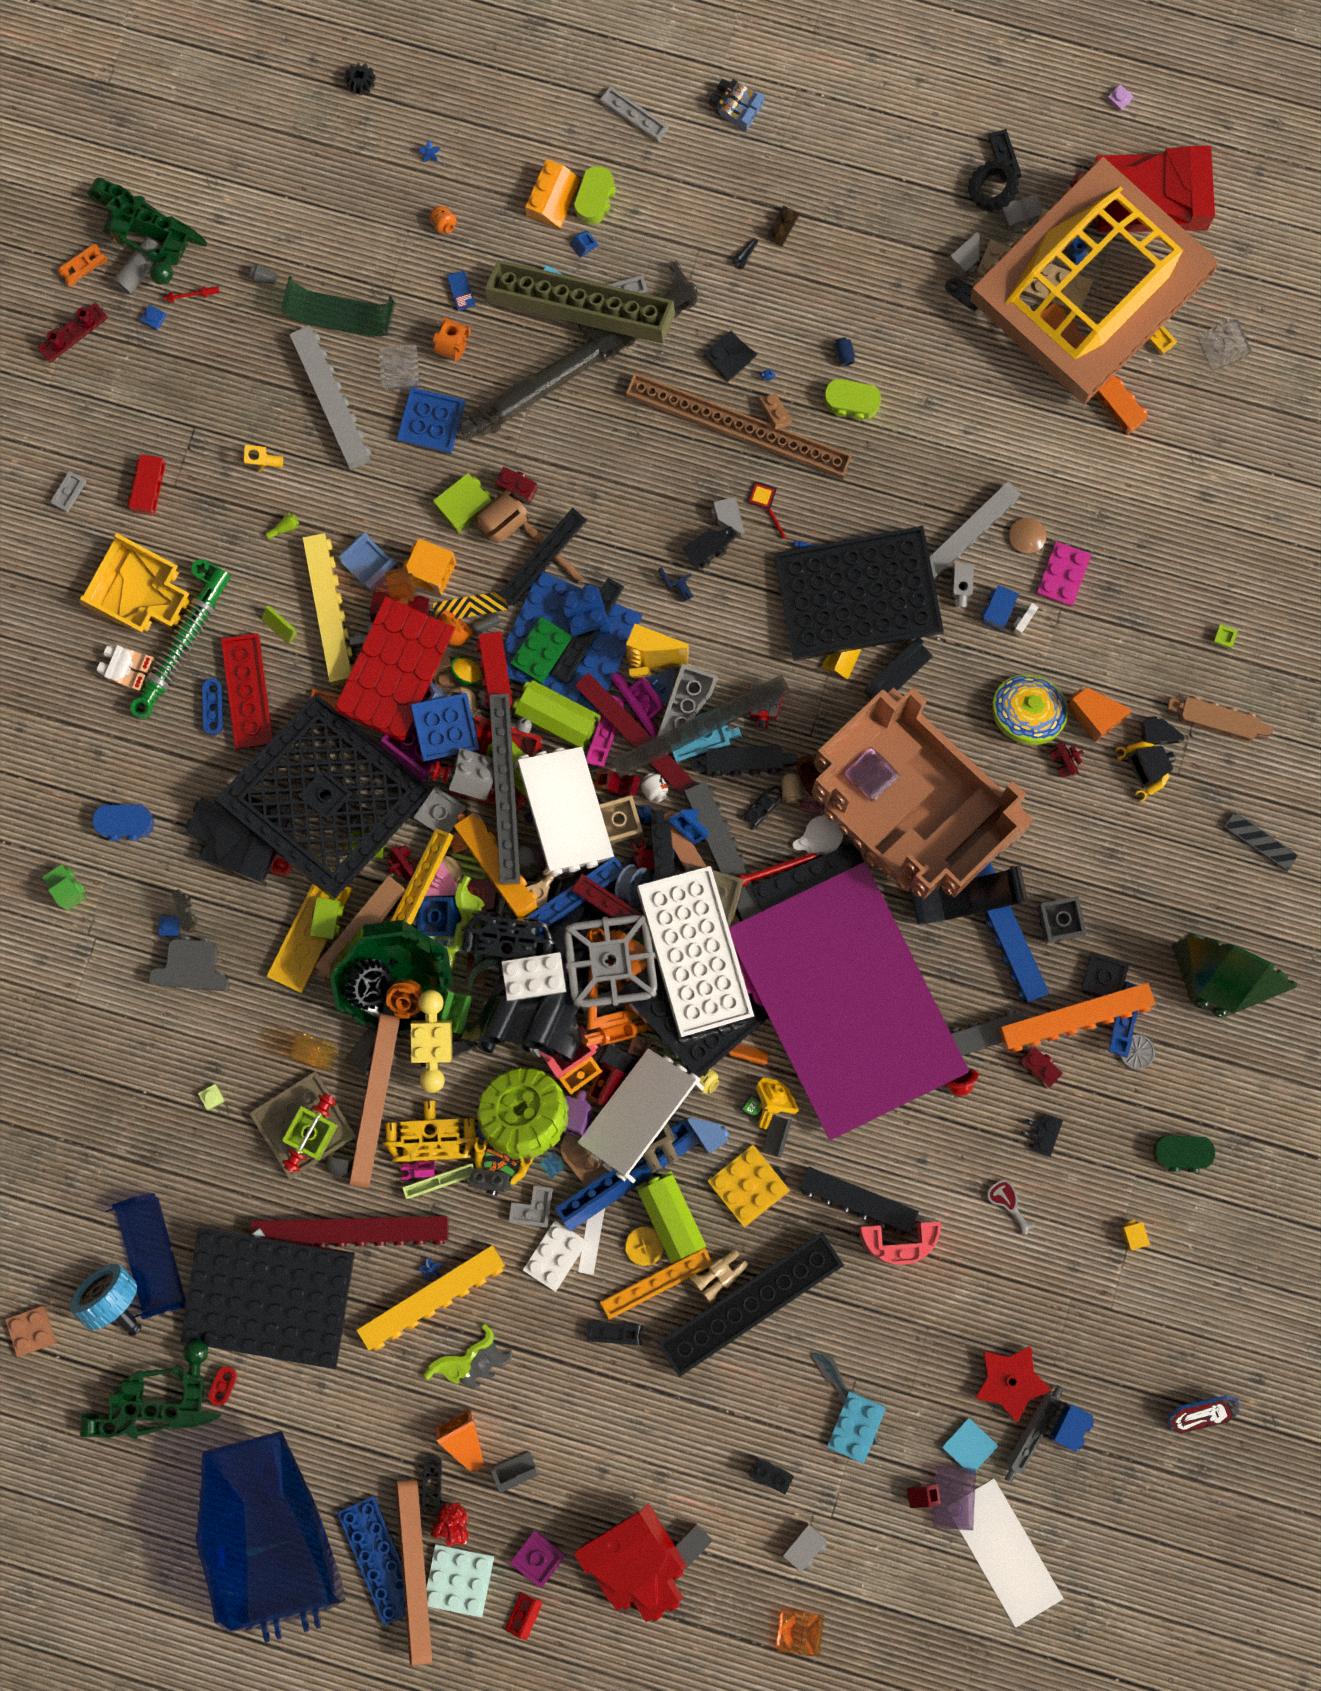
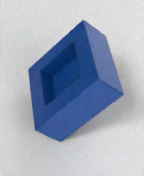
(153, 317)
(169, 926)

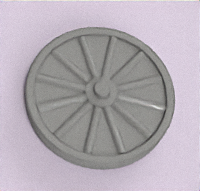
(1140, 1054)

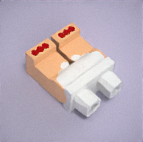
(121, 667)

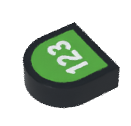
(752, 1107)

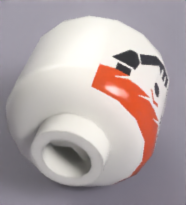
(654, 787)

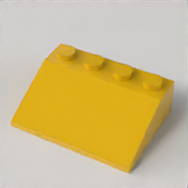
(654, 649)

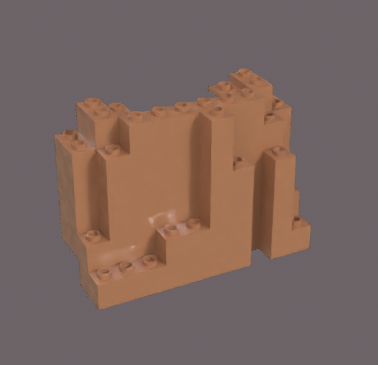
(940, 814)

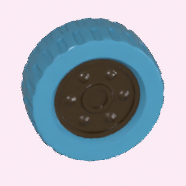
(105, 1299)

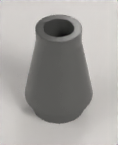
(262, 274)

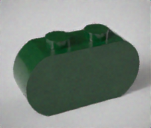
(1184, 1152)

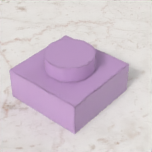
(1120, 98)

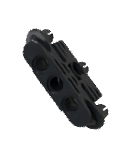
(498, 925)

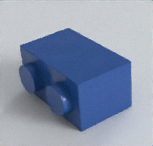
(1000, 607)

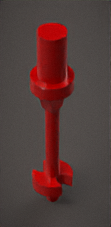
(202, 292)

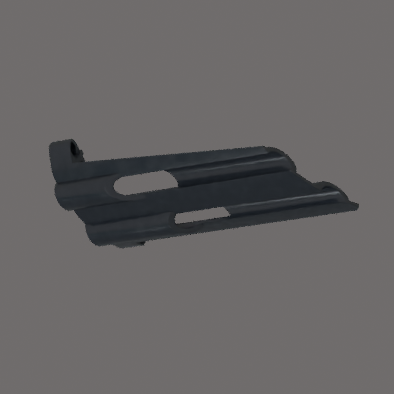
(545, 1019)

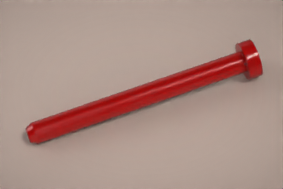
(777, 868)

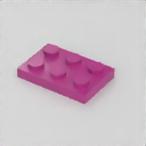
(1063, 574)

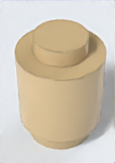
(791, 788)

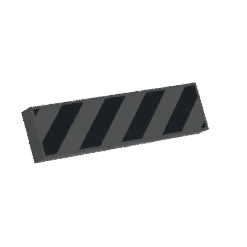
(1260, 841)

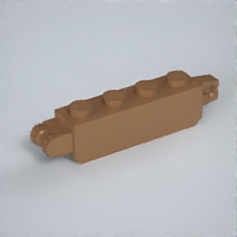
(1219, 719)

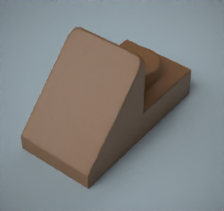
(443, 675)

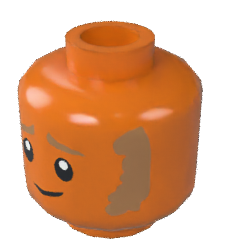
(443, 219)

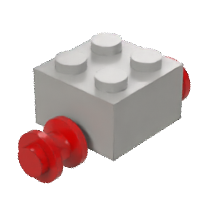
(470, 774)

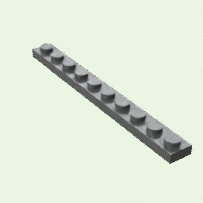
(504, 789)

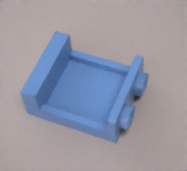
(367, 562)

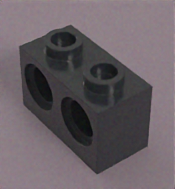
(771, 1475)

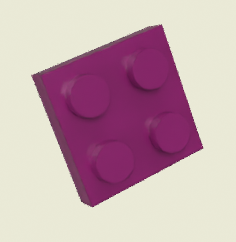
(537, 1559)

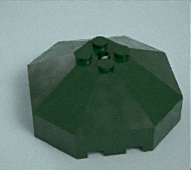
(418, 960)

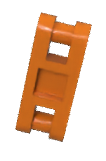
(82, 264)

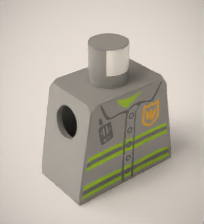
(963, 575)

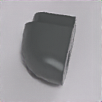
(339, 1165)

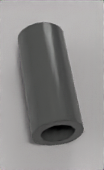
(486, 623)

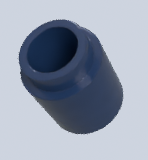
(844, 351)

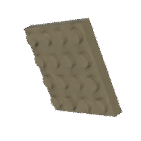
(278, 1113)

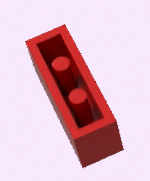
(146, 485)

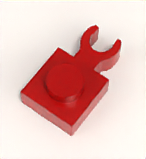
(643, 857)

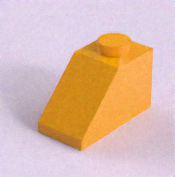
(580, 1075)

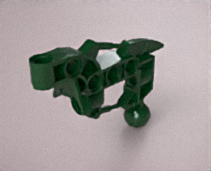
(128, 215)
(188, 1409)

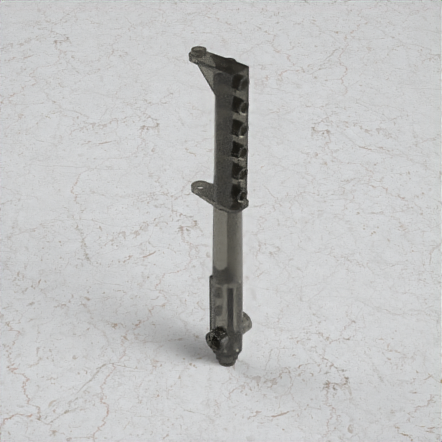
(600, 346)

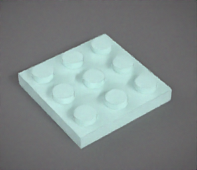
(459, 1580)

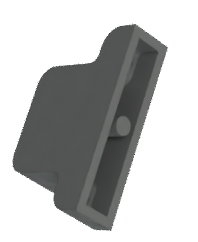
(191, 966)

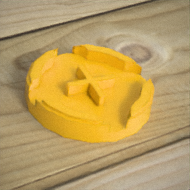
(644, 1246)

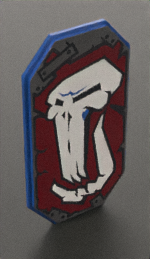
(1203, 1414)

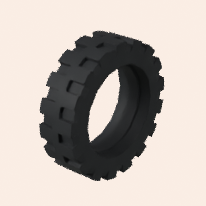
(1001, 199)

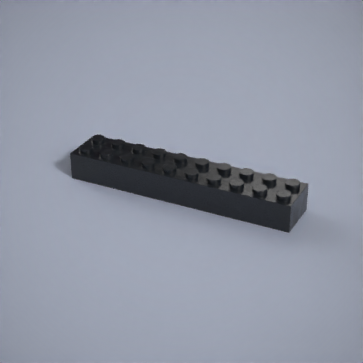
(750, 1304)

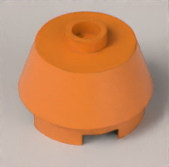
(404, 998)

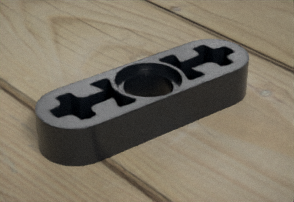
(426, 1499)

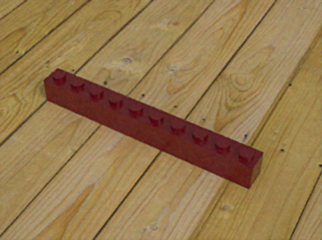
(358, 1230)

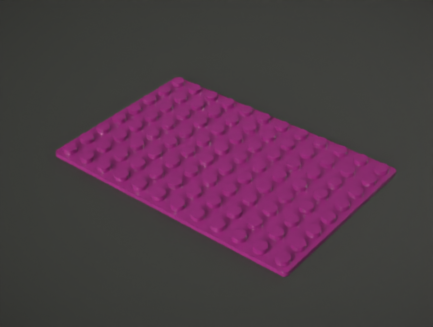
(847, 1001)

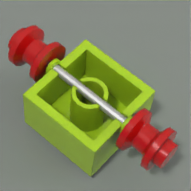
(309, 1133)

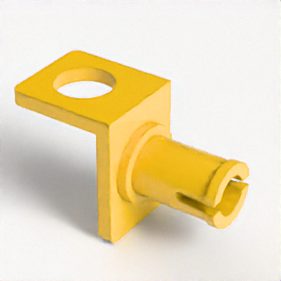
(263, 459)

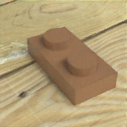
(775, 411)

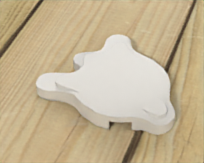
(819, 837)

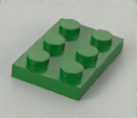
(541, 650)

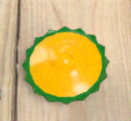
(466, 671)

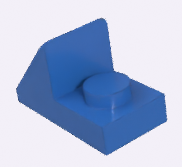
(687, 824)

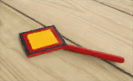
(763, 496)

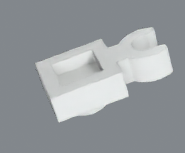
(1021, 623)

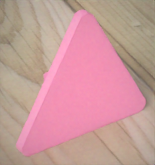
(442, 884)

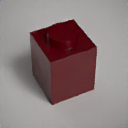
(923, 1496)

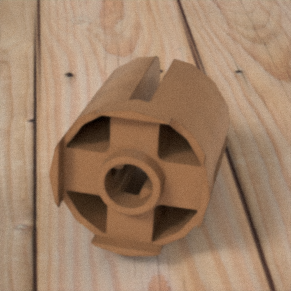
(501, 517)

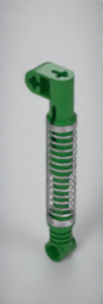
(201, 607)

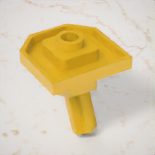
(774, 1099)

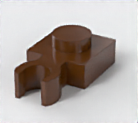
(639, 1045)

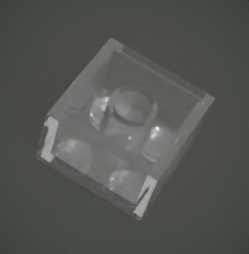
(399, 367)

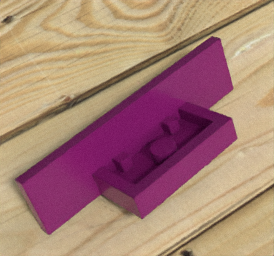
(642, 700)

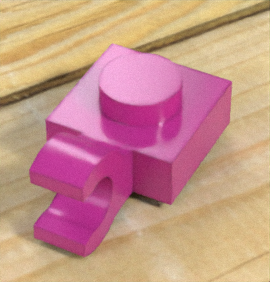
(420, 1169)

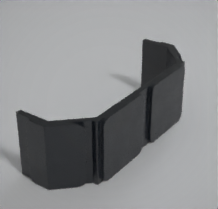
(980, 895)

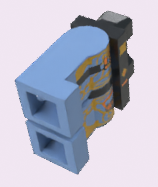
(737, 103)

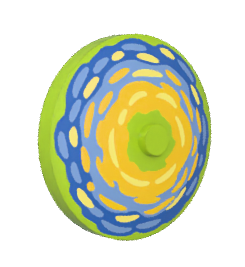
(1029, 709)

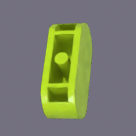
(594, 195)
(852, 399)

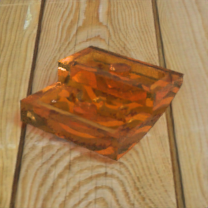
(800, 1632)

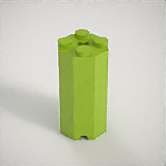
(556, 714)
(671, 1217)

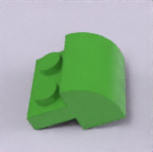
(456, 1009)

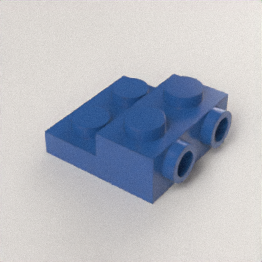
(584, 610)

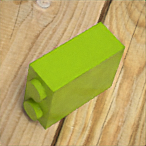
(462, 502)

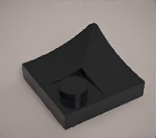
(729, 356)

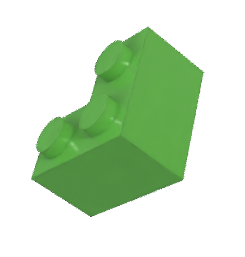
(64, 887)

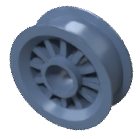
(627, 882)

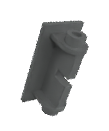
(489, 1180)

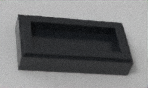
(618, 1059)

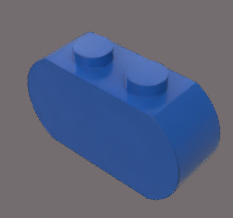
(123, 822)

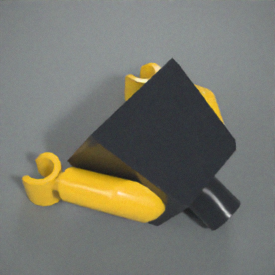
(1149, 764)

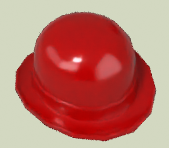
(964, 1084)

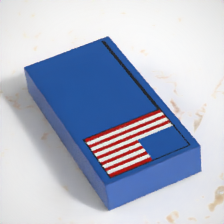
(461, 290)

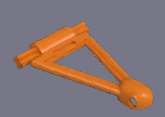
(614, 1026)

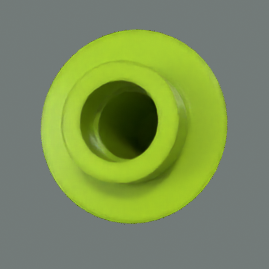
(286, 524)

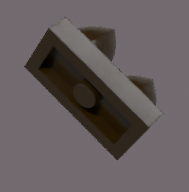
(782, 226)

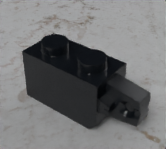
(709, 546)

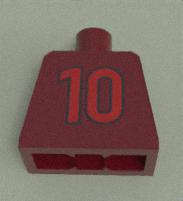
(485, 891)

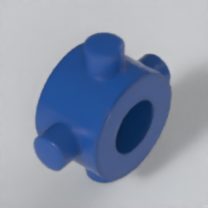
(768, 375)

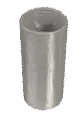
(135, 268)

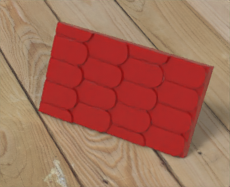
(394, 669)

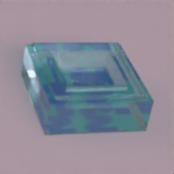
(552, 1165)

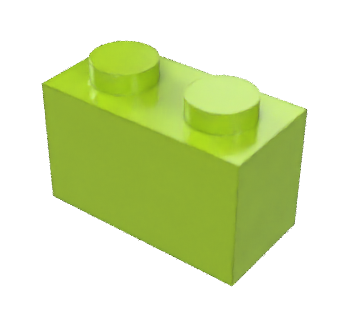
(326, 919)

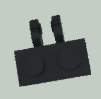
(1046, 1136)

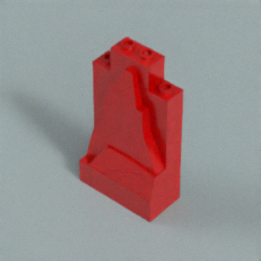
(1174, 180)

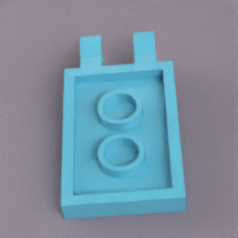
(714, 740)

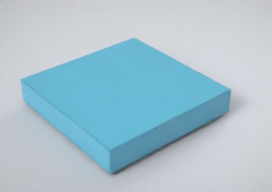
(969, 1445)

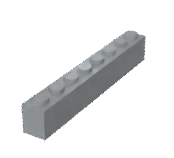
(330, 398)

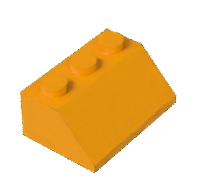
(552, 194)

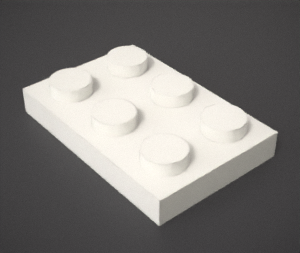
(533, 976)
(555, 1256)

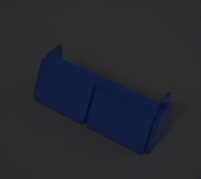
(150, 1255)

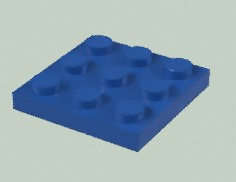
(431, 420)
(444, 726)

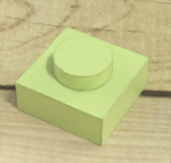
(211, 1097)

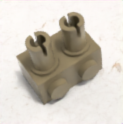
(662, 1141)

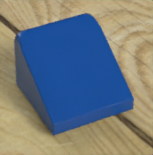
(583, 243)

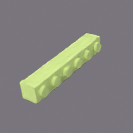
(438, 1181)

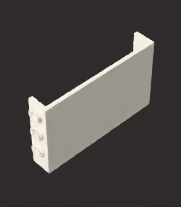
(565, 810)
(637, 1113)

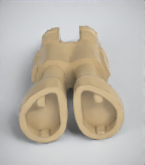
(724, 1273)

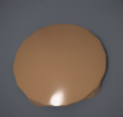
(1027, 535)

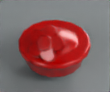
(280, 866)

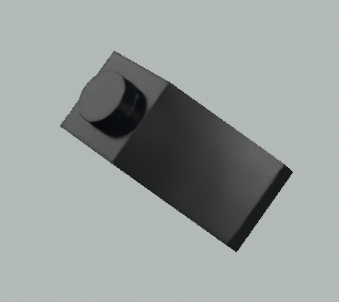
(1160, 732)

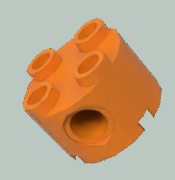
(451, 339)

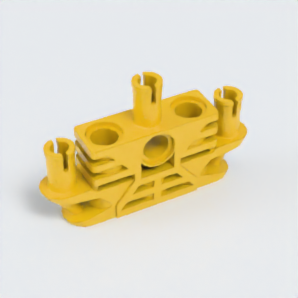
(430, 1150)

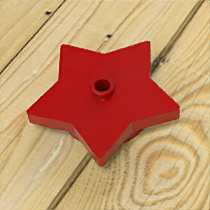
(997, 1387)

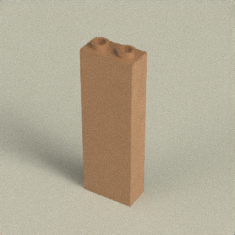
(374, 911)

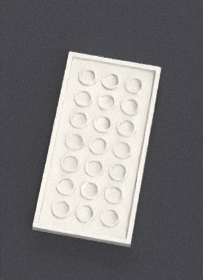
(695, 951)

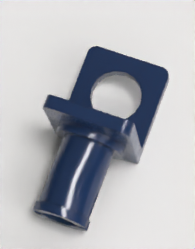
(680, 585)

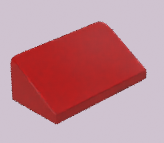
(523, 1616)

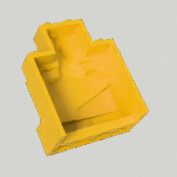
(135, 587)

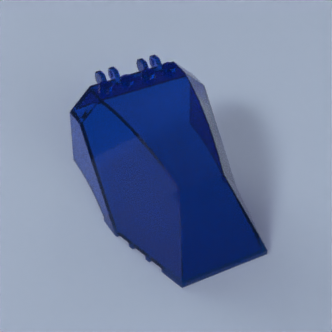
(263, 1539)

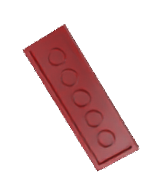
(247, 691)

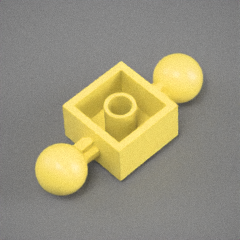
(431, 1041)

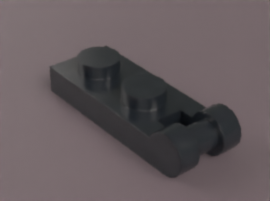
(1004, 151)
(613, 1333)

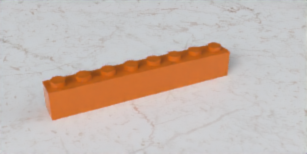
(1112, 395)
(1076, 1016)

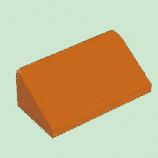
(750, 1054)

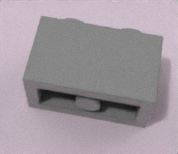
(805, 1547)

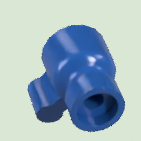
(1077, 251)

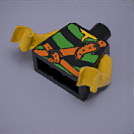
(492, 1160)

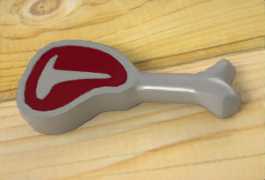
(1004, 1194)

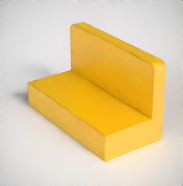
(841, 663)

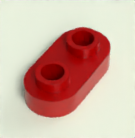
(222, 1385)

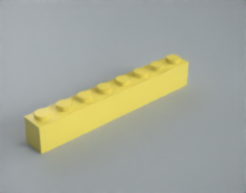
(328, 609)

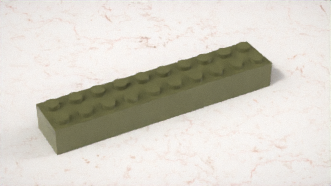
(580, 301)

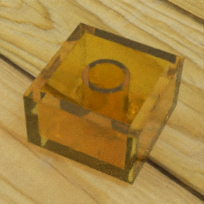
(317, 1054)

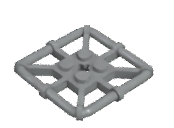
(602, 971)

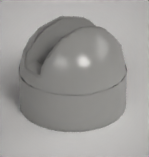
(524, 725)

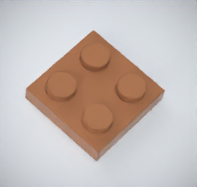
(30, 1331)

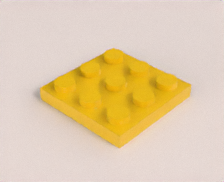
(748, 1186)

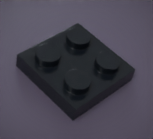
(1104, 975)

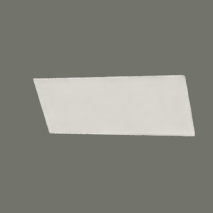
(1009, 1557)

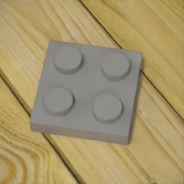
(440, 811)

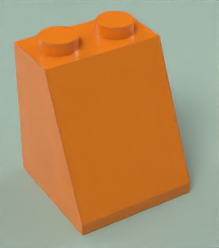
(1096, 712)

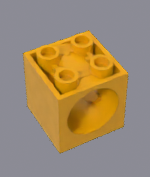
(430, 566)

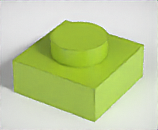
(1225, 636)

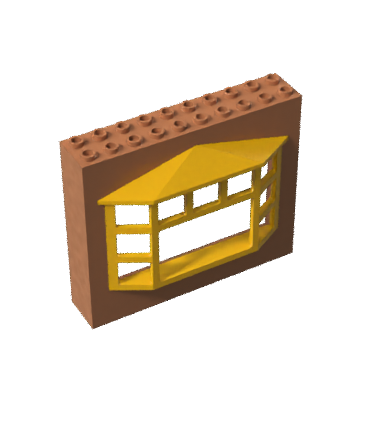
(1132, 321)

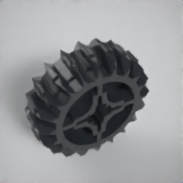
(357, 988)

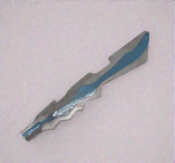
(831, 1373)

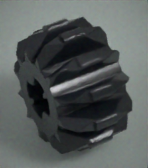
(360, 78)

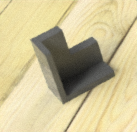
(514, 1472)

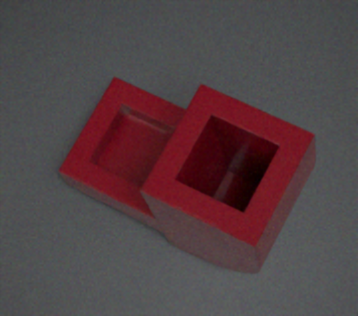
(610, 783)

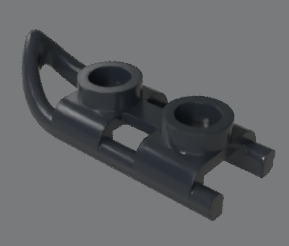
(765, 803)

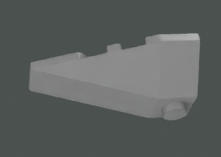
(687, 696)

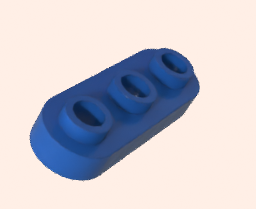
(209, 699)

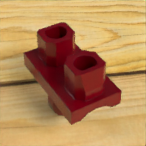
(1070, 767)
(399, 864)

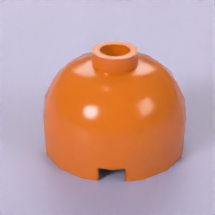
(462, 630)

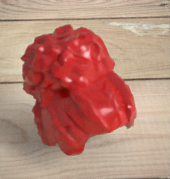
(451, 1524)

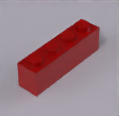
(494, 665)

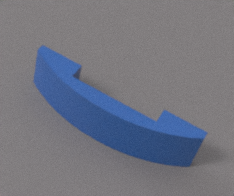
(1122, 1032)

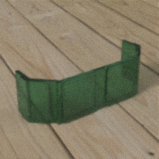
(337, 312)

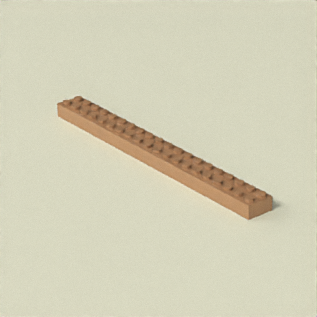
(738, 425)

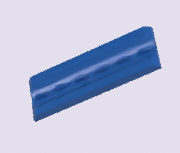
(376, 1557)

